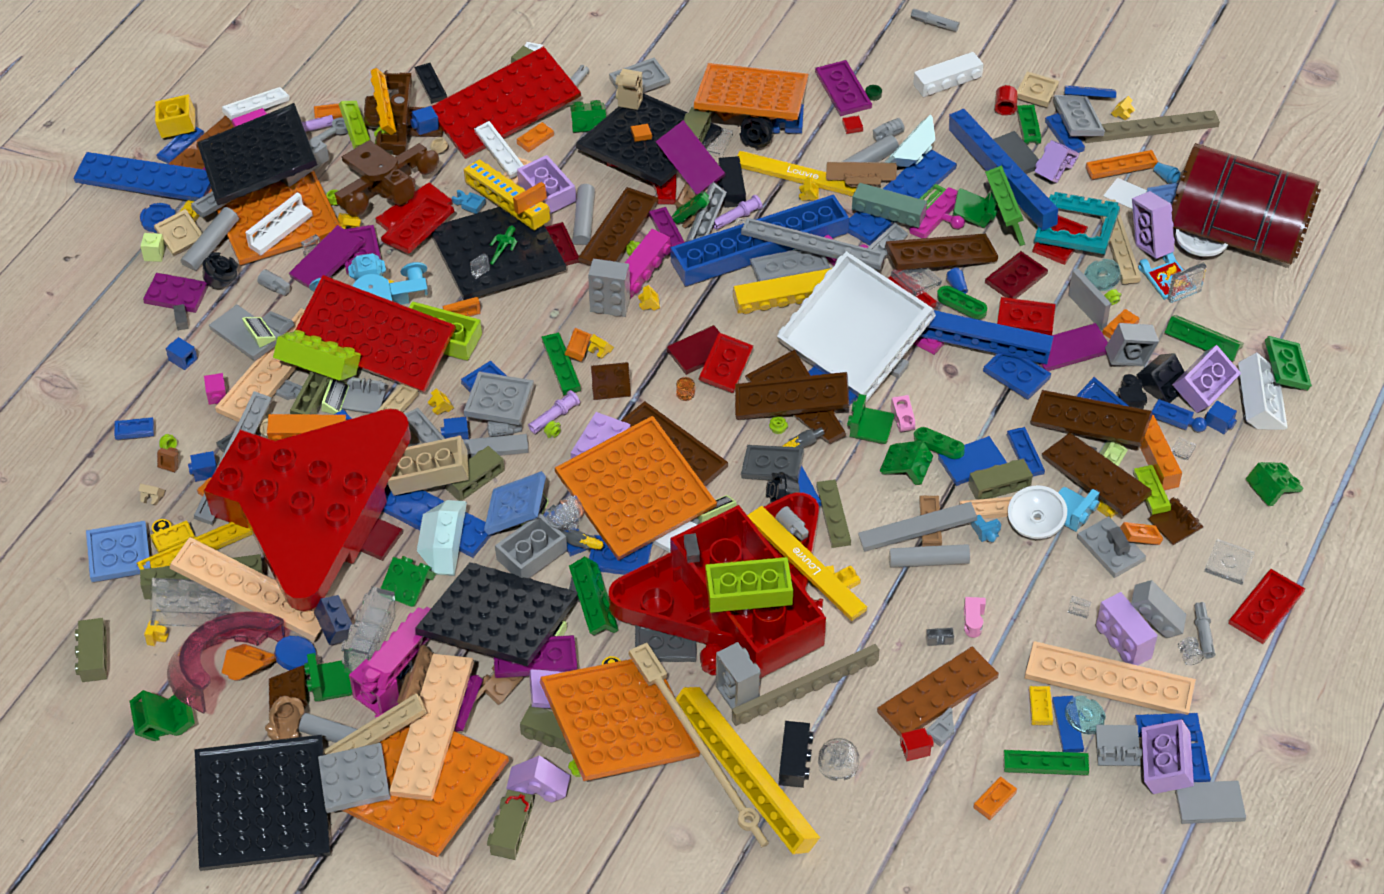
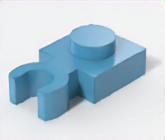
(469, 202)

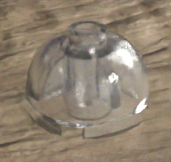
(565, 515)
(838, 759)

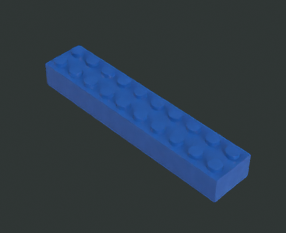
(732, 250)

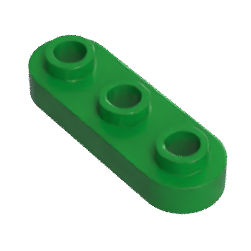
(690, 207)
(962, 302)
(940, 443)

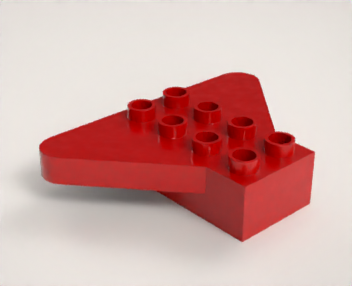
(310, 496)
(674, 596)

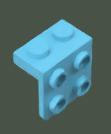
(1079, 507)

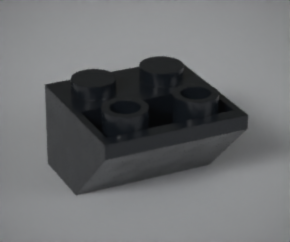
(1160, 375)

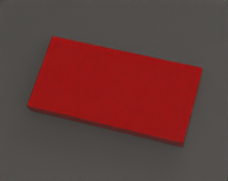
(395, 213)
(417, 224)
(1266, 606)

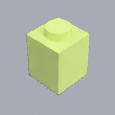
(152, 247)

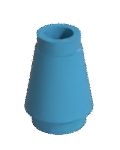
(1168, 173)

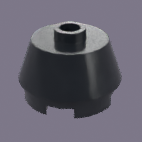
(756, 131)
(219, 270)
(781, 486)

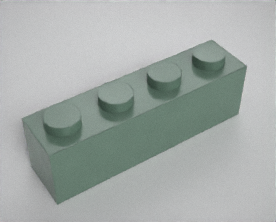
(889, 205)

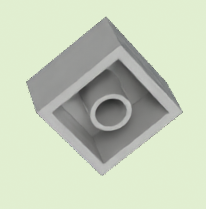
(1131, 344)

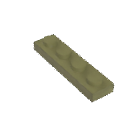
(833, 513)

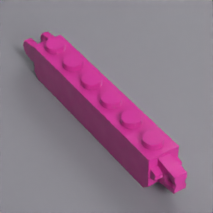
(394, 653)

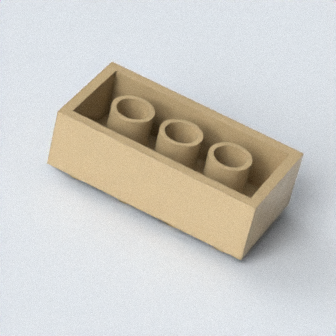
(430, 466)

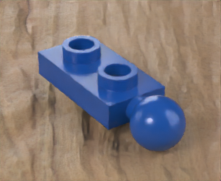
(1178, 416)

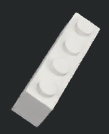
(948, 74)

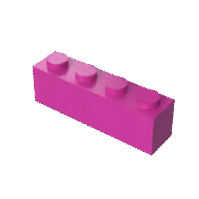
(647, 258)

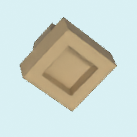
(147, 491)

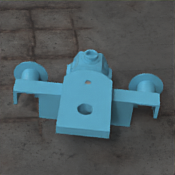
(368, 273)

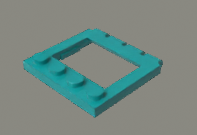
(1081, 241)

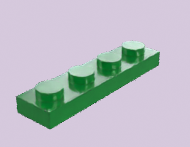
(561, 363)
(1046, 762)

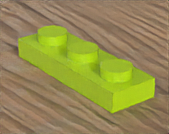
(354, 123)
(1158, 501)

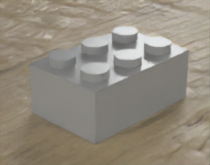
(609, 287)
(531, 547)
(736, 675)

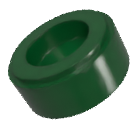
(873, 92)

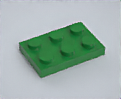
(1288, 363)

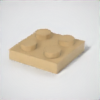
(1037, 89)
(178, 232)

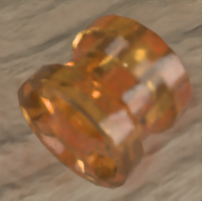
(685, 389)

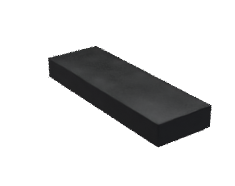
(430, 82)

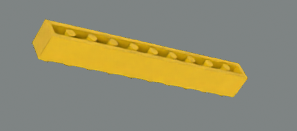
(747, 771)

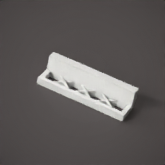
(279, 226)

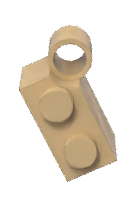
(629, 89)

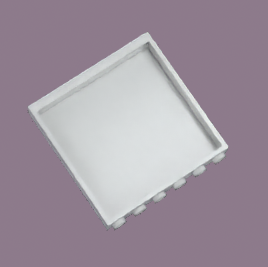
(856, 324)

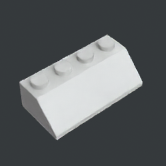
(1261, 394)

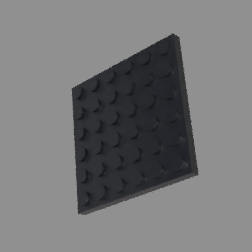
(614, 142)
(256, 154)
(471, 236)
(497, 613)
(260, 803)

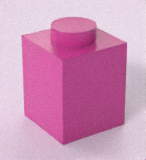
(215, 388)

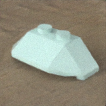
(914, 145)
(441, 536)

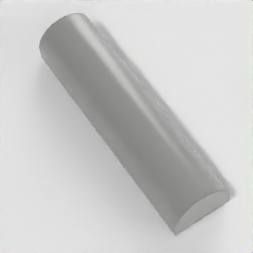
(876, 151)
(583, 214)
(706, 216)
(210, 238)
(929, 555)
(328, 729)

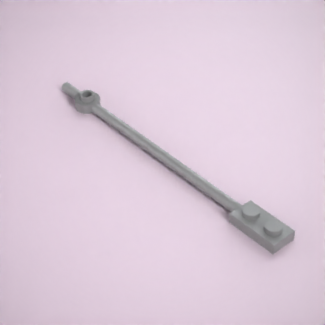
(207, 203)

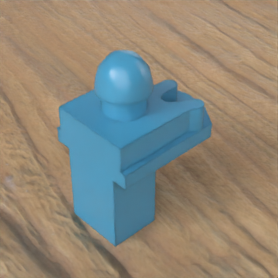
(986, 530)

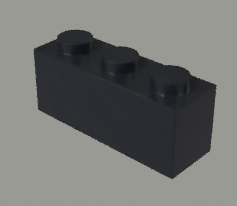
(732, 181)
(795, 754)

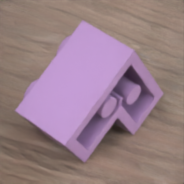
(1055, 160)
(539, 777)

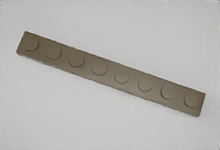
(1156, 126)
(799, 688)

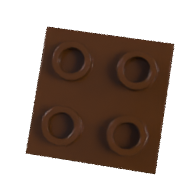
(610, 381)
(1176, 523)
(288, 684)

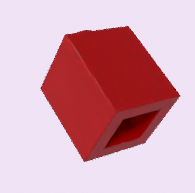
(916, 744)

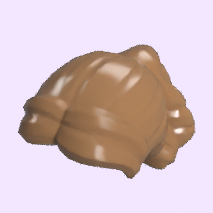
(284, 718)

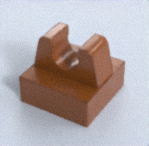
(167, 459)

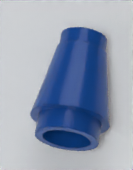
(956, 279)

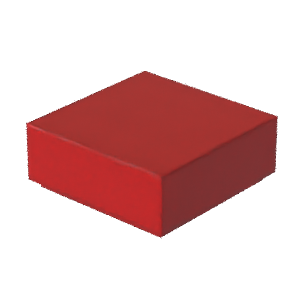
(852, 124)

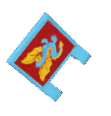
(1161, 275)

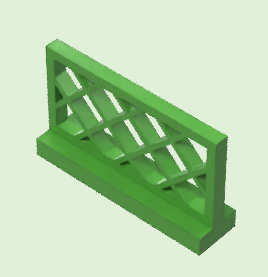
(1006, 200)

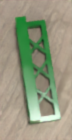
(1202, 336)
(592, 596)

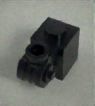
(1132, 392)

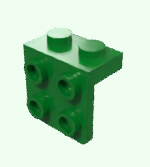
(587, 115)
(974, 207)
(869, 423)
(908, 457)
(1272, 480)
(406, 579)
(327, 679)

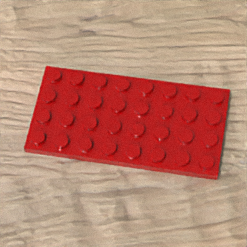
(506, 99)
(388, 335)

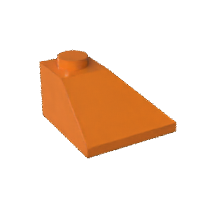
(245, 660)

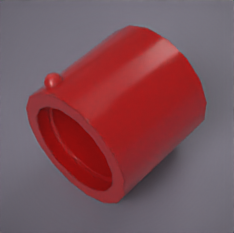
(1006, 100)

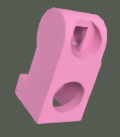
(903, 413)
(972, 620)

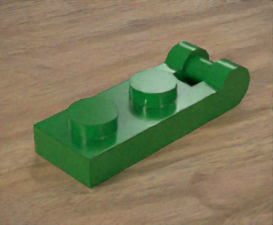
(1029, 124)

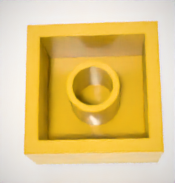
(175, 116)

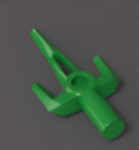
(504, 240)

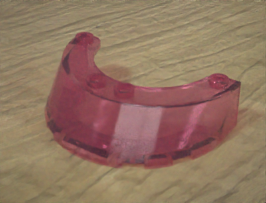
(185, 668)

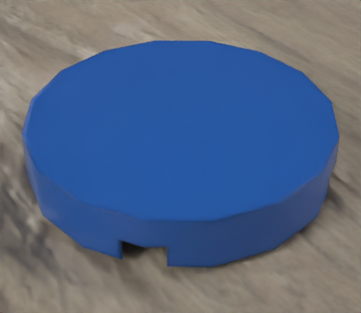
(154, 214)
(293, 651)

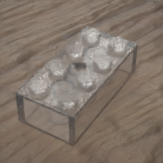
(185, 603)
(370, 628)

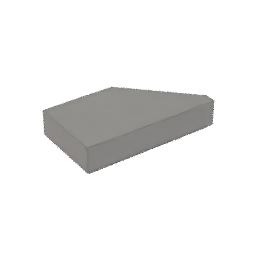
(288, 390)
(942, 728)

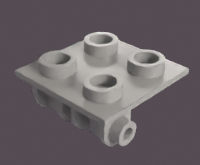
(364, 395)
(1118, 745)

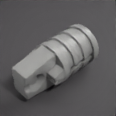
(891, 127)
(273, 282)
(500, 429)
(792, 523)

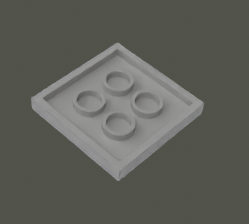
(498, 398)
(354, 777)

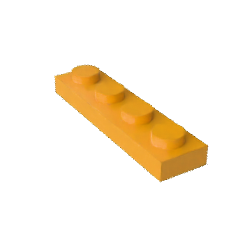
(383, 101)

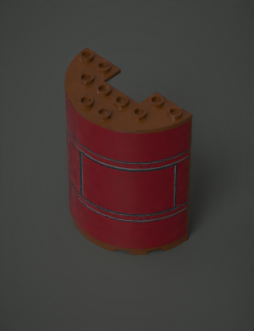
(1244, 203)

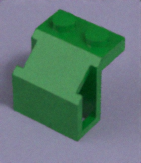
(159, 716)

